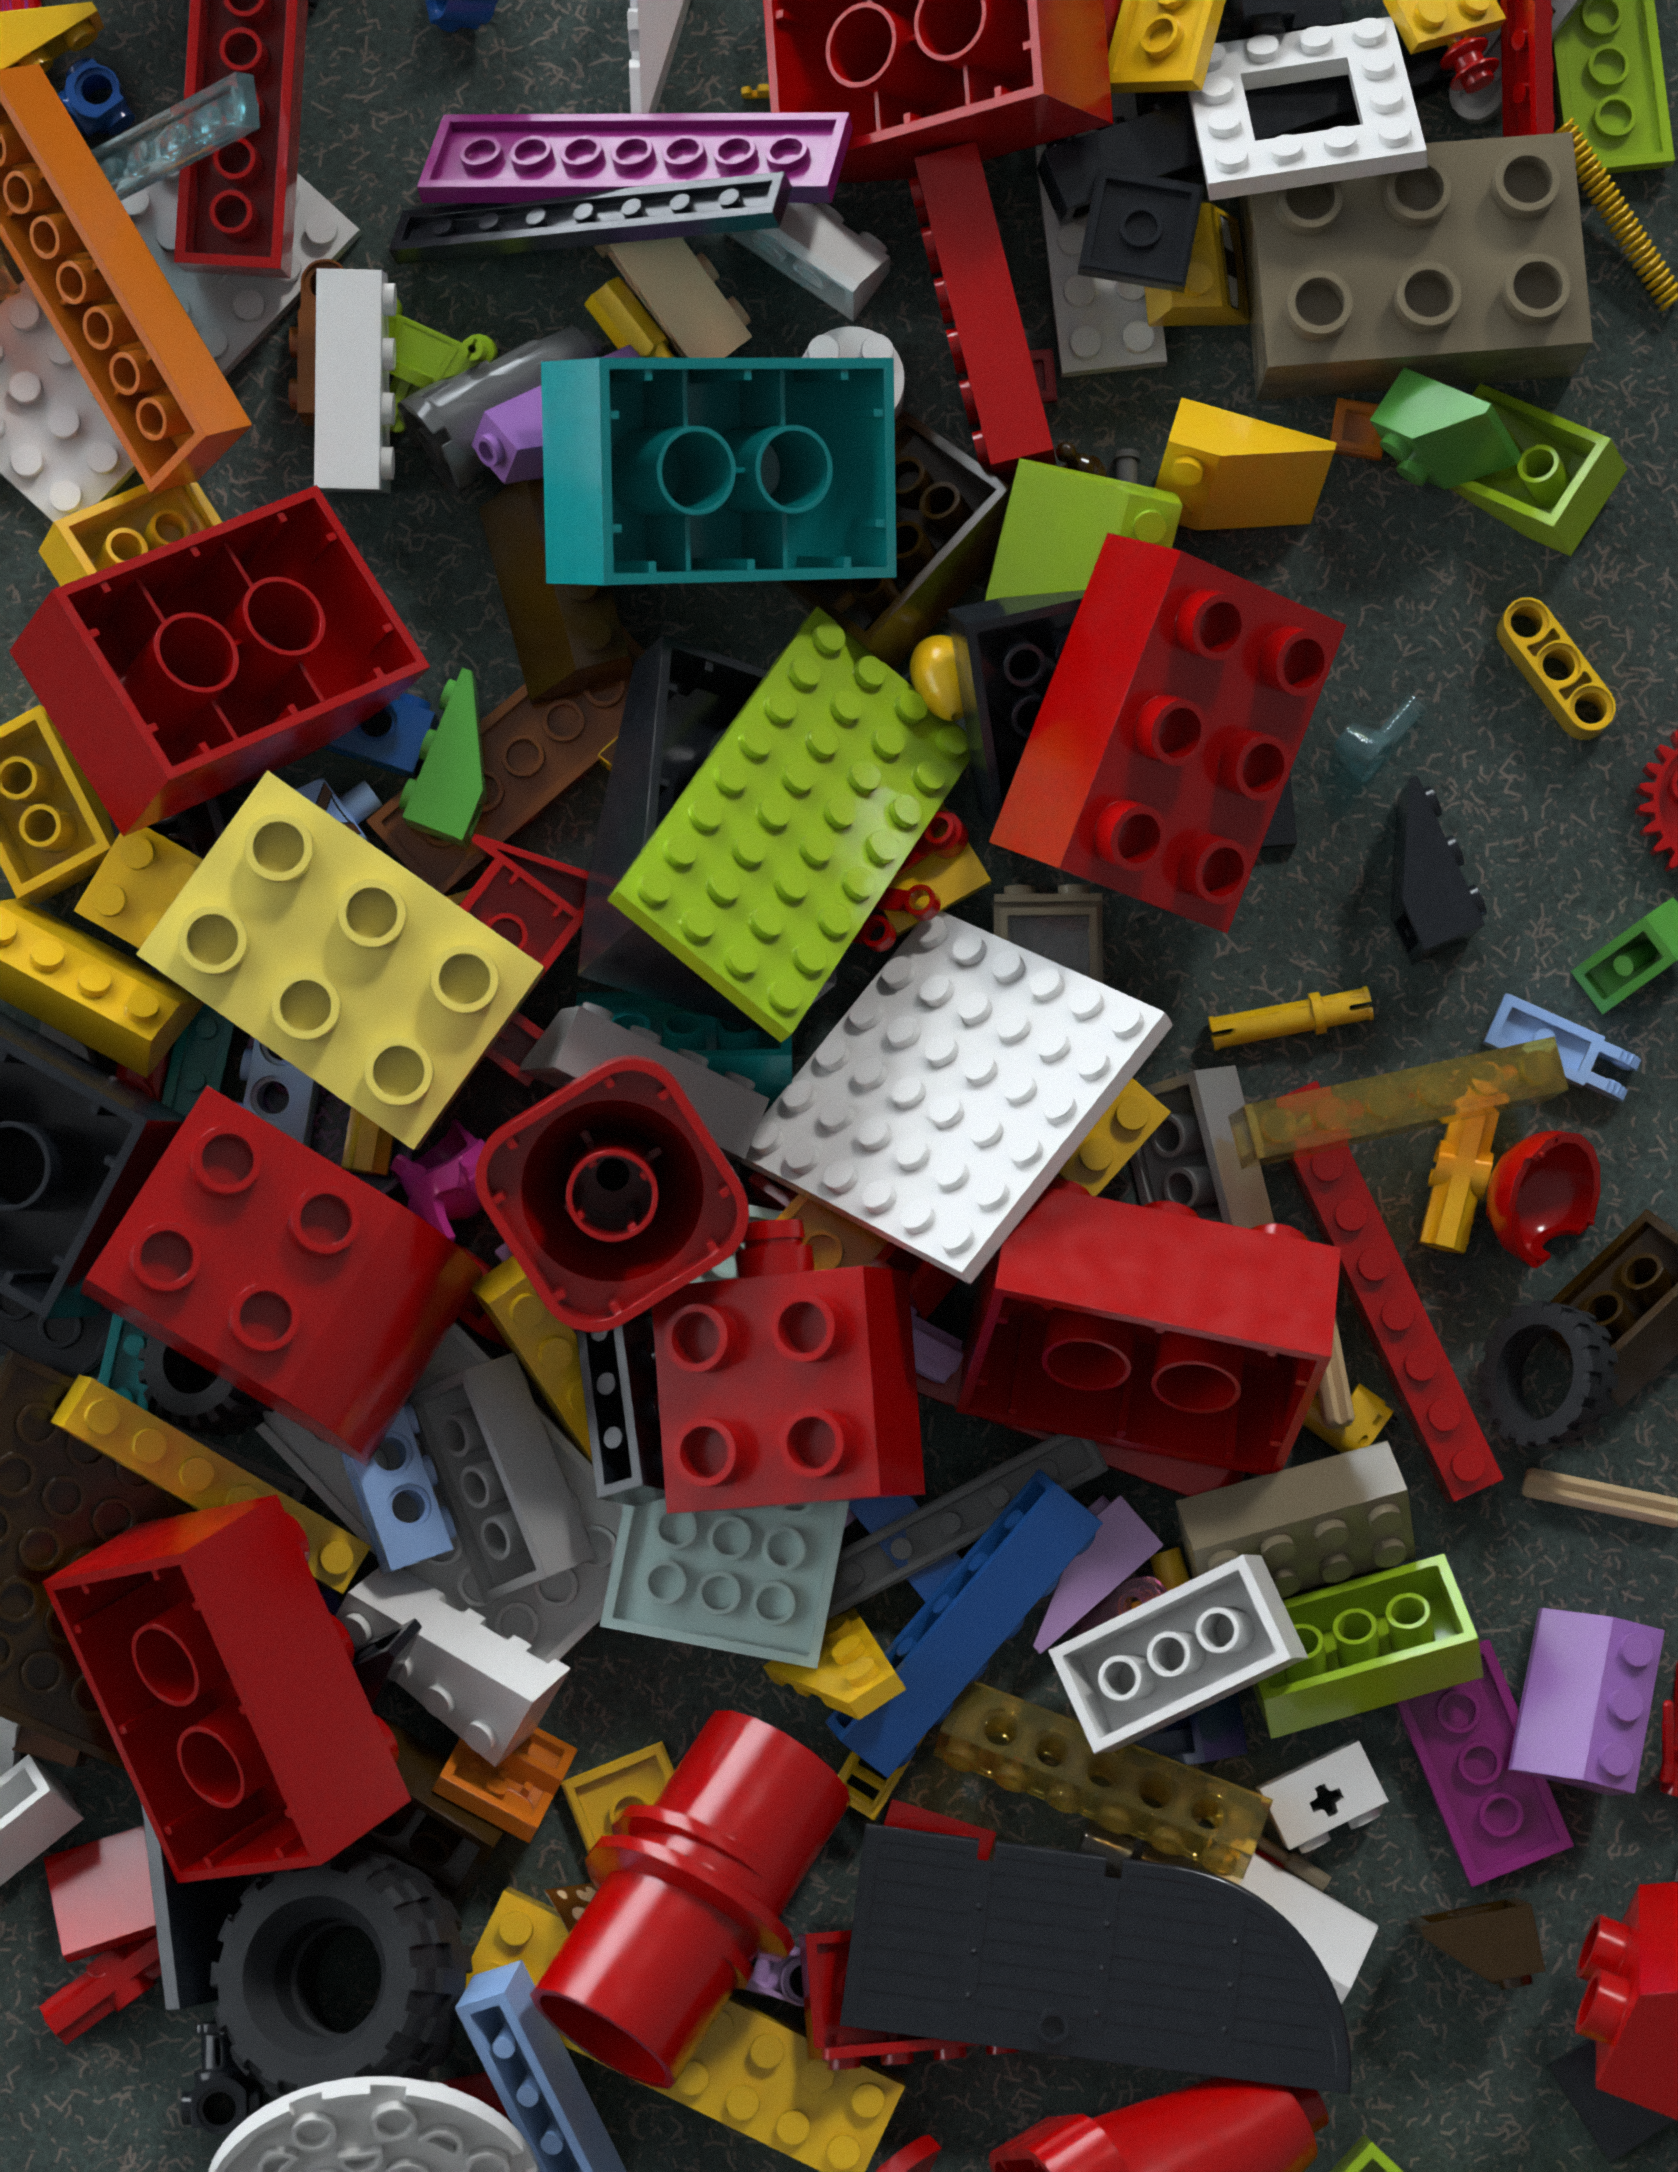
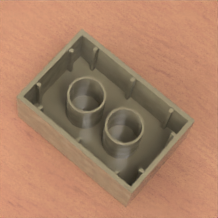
(1423, 269)

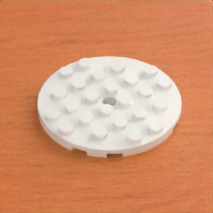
(376, 2128)

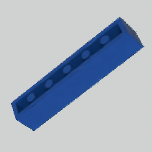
(970, 1618)

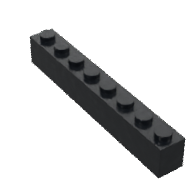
(1166, 142)

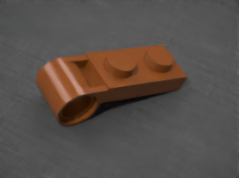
(303, 344)

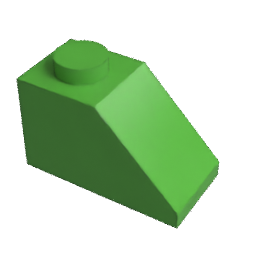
(1631, 958)

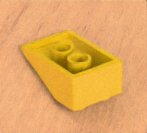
(1241, 470)
(124, 529)

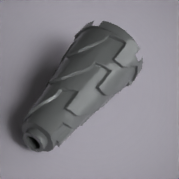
(449, 411)

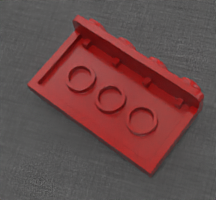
(823, 1981)

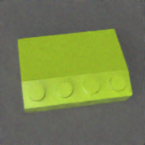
(1060, 524)

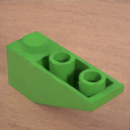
(452, 781)

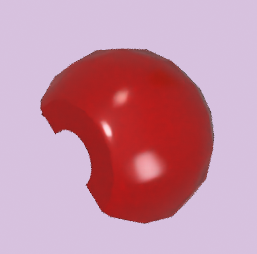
(1543, 1191)

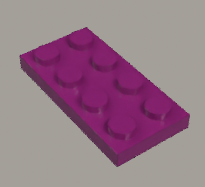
(1464, 1750)

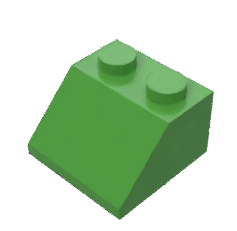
(1441, 433)

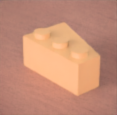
(681, 296)

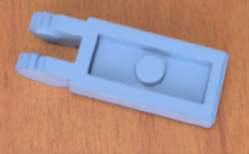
(1578, 1047)

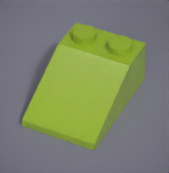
(1556, 483)

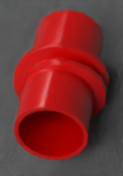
(690, 1897)

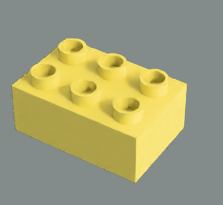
(341, 961)

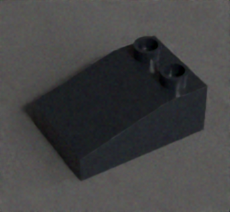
(670, 723)

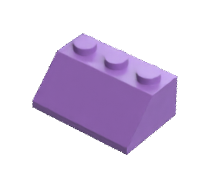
(1586, 1701)

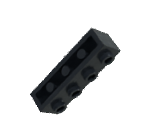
(623, 1411)

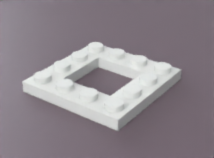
(1382, 143)

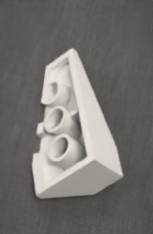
(653, 38)

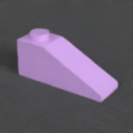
(1115, 1554)

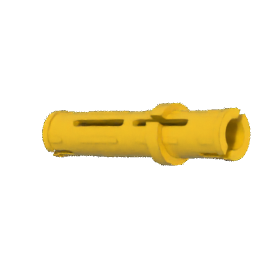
(1291, 1018)

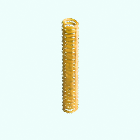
(1610, 194)

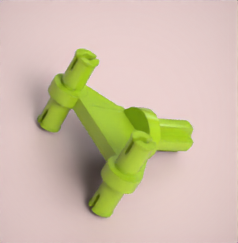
(430, 356)

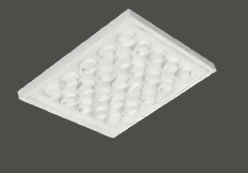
(954, 1092)

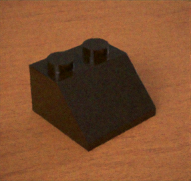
(1488, 1938)

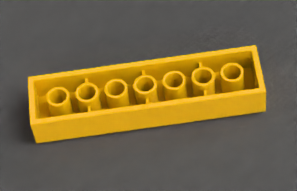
(747, 2068)

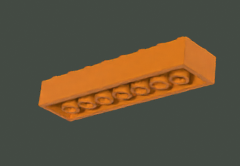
(107, 292)

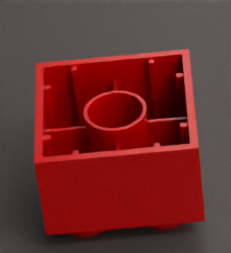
(787, 1382)

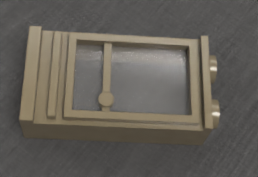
(1055, 925)

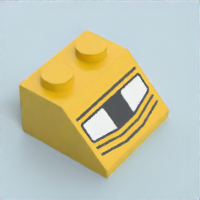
(1215, 279)

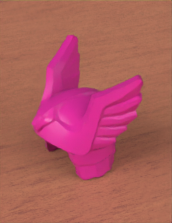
(442, 1179)

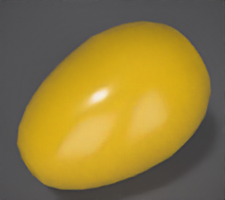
(936, 677)

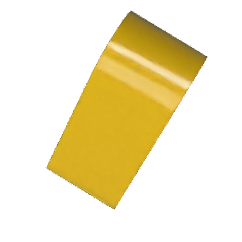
(1554, 642)

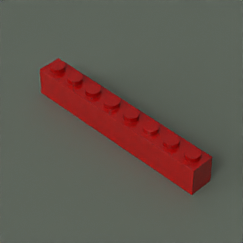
(1396, 1321)

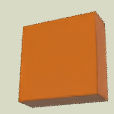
(1354, 430)

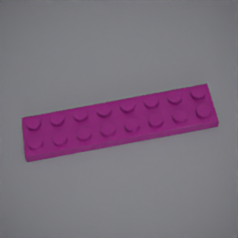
(572, 154)

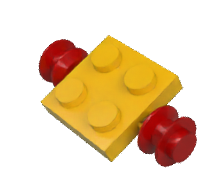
(1454, 24)

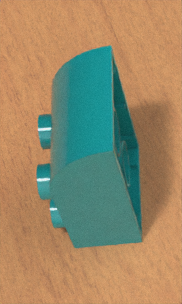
(718, 469)

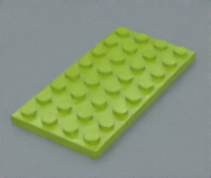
(794, 825)

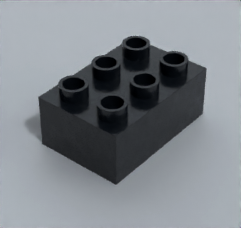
(69, 1166)

